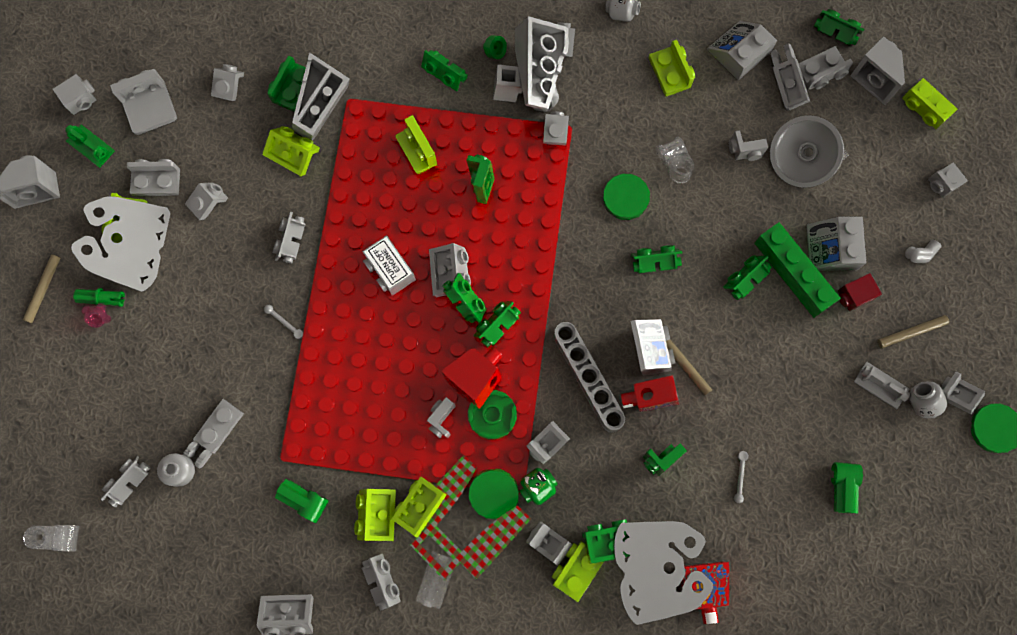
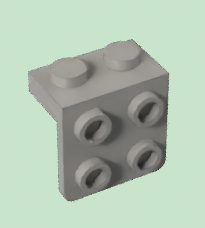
(145, 101)

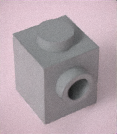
(507, 83)
(75, 94)

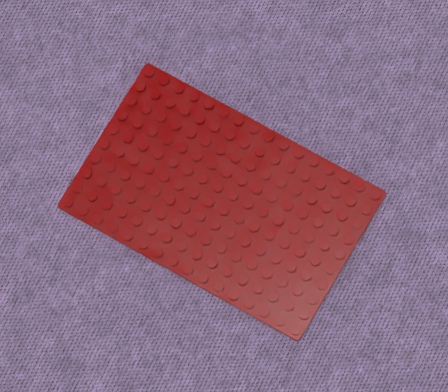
(378, 358)

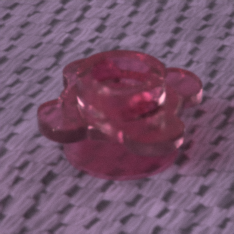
(96, 320)

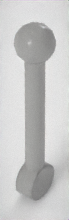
(298, 334)
(743, 456)

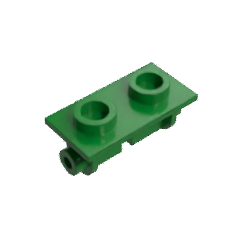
(846, 29)
(438, 66)
(88, 144)
(665, 256)
(755, 268)
(472, 307)
(489, 328)

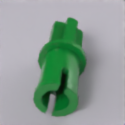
(99, 297)

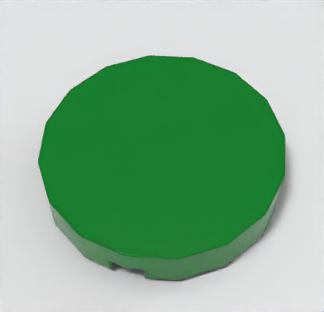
(626, 196)
(495, 416)
(995, 428)
(493, 493)

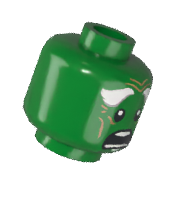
(538, 486)

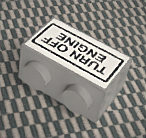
(388, 265)

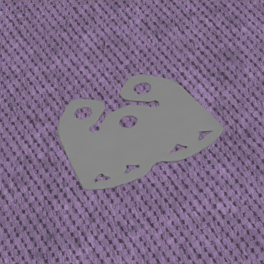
(138, 246)
(645, 572)

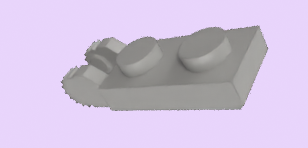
(789, 79)
(214, 432)

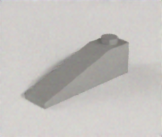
(539, 55)

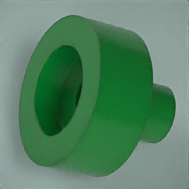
(495, 47)

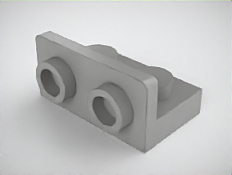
(824, 67)
(154, 178)
(445, 264)
(285, 615)

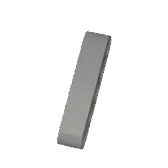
(587, 364)

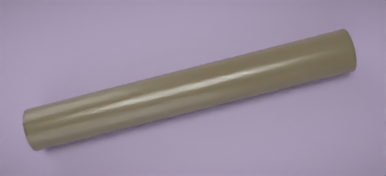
(41, 288)
(913, 331)
(688, 368)

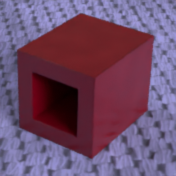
(859, 292)

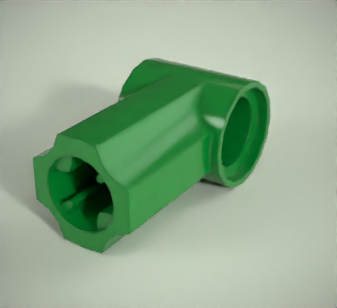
(846, 484)
(305, 502)

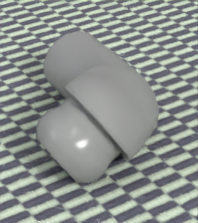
(923, 255)

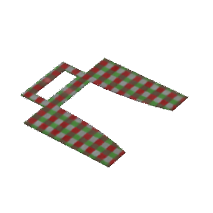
(486, 545)

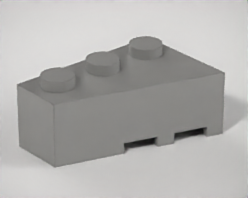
(318, 96)

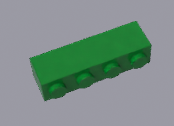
(796, 270)

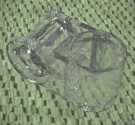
(676, 156)
(54, 537)

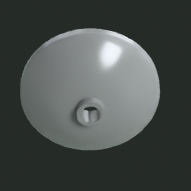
(789, 149)

